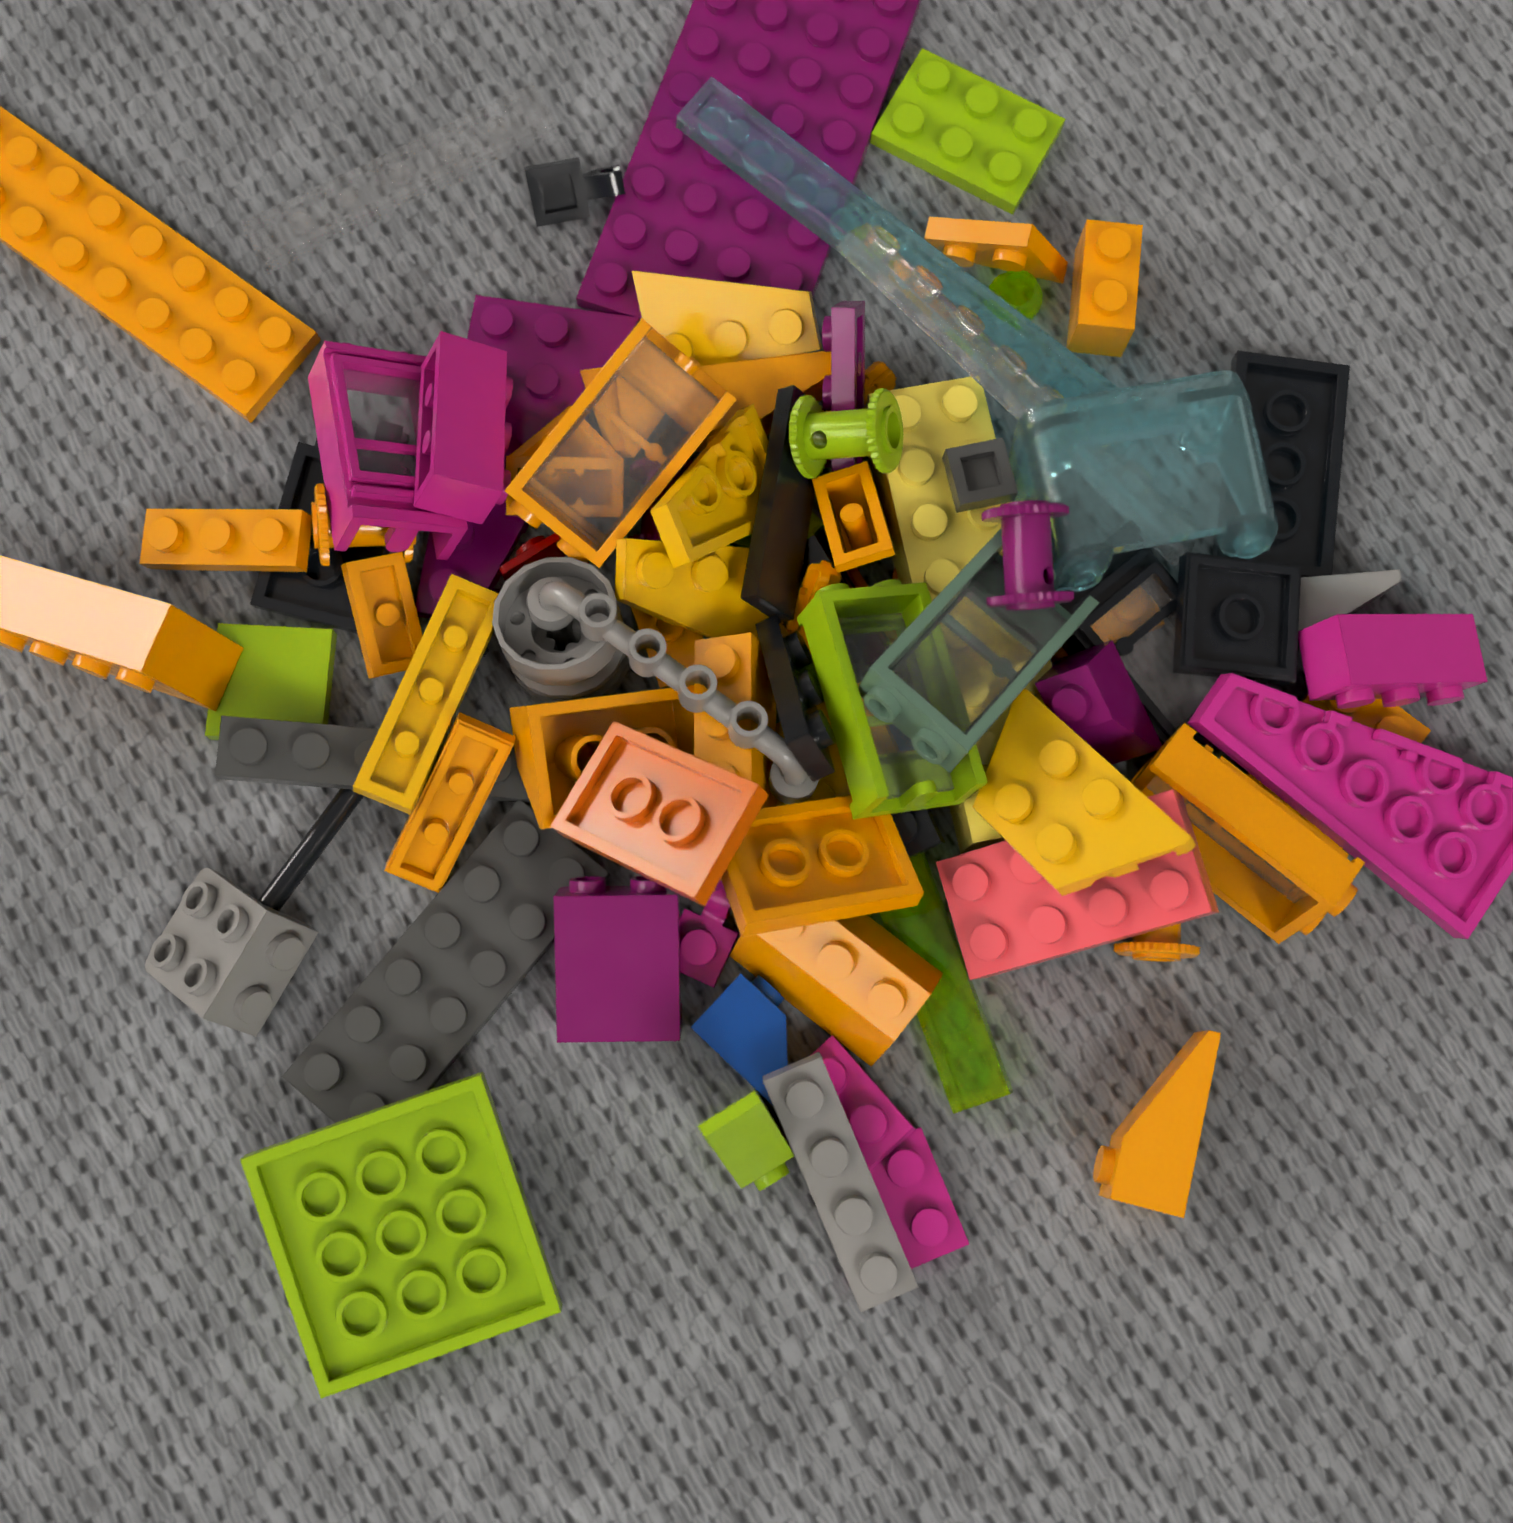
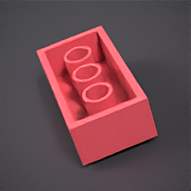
(1016, 919)

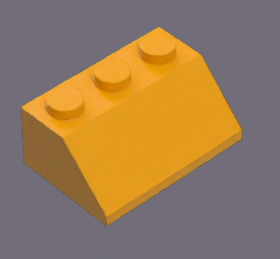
(561, 737)
(844, 978)

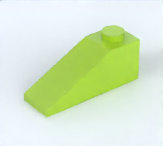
(748, 1142)

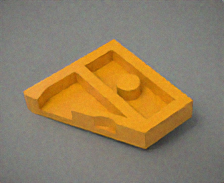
(997, 246)

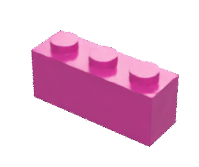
(462, 429)
(1391, 658)

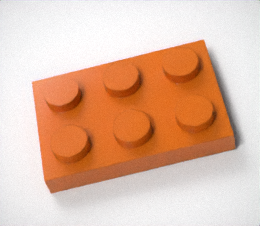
(660, 812)

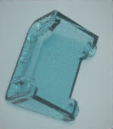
(1146, 472)

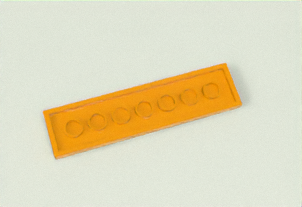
(144, 274)

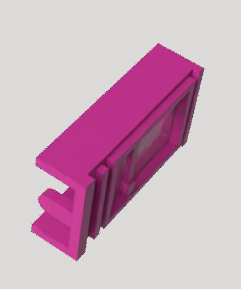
(368, 446)

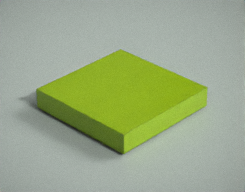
(278, 675)

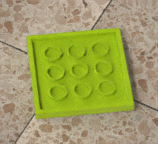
(401, 1234)

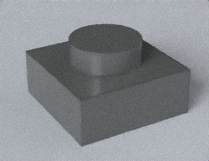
(979, 475)

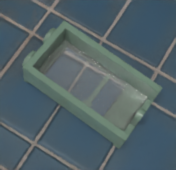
(964, 661)

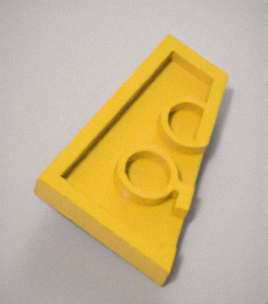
(727, 319)
(716, 494)
(694, 595)

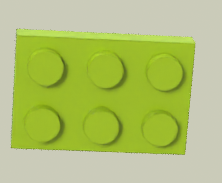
(967, 131)

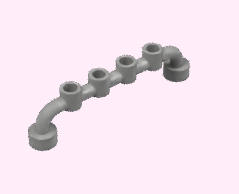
(555, 604)

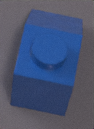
(747, 1029)

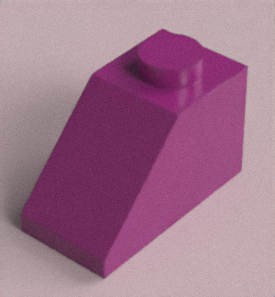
(1100, 703)

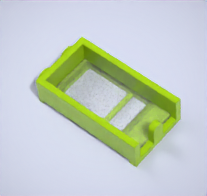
(883, 770)

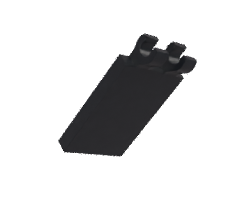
(321, 591)

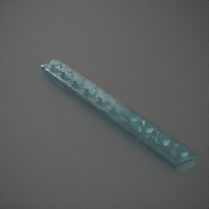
(835, 206)

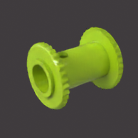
(846, 433)

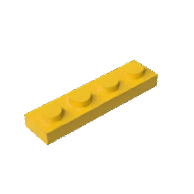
(428, 696)

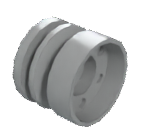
(563, 661)

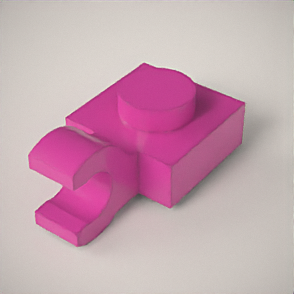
(705, 940)

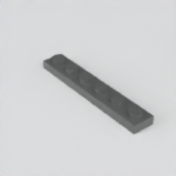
(315, 755)

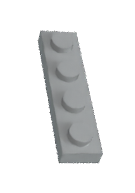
(840, 1182)

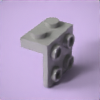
(228, 953)

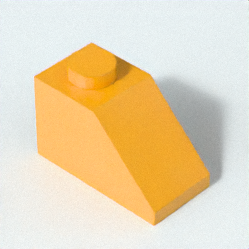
(853, 517)

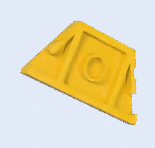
(1068, 804)

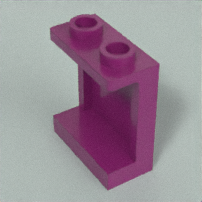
(617, 961)

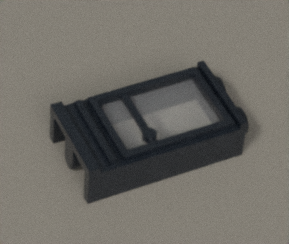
(1140, 617)

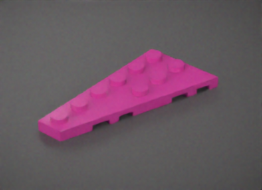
(1400, 806)

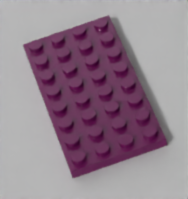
(804, 67)

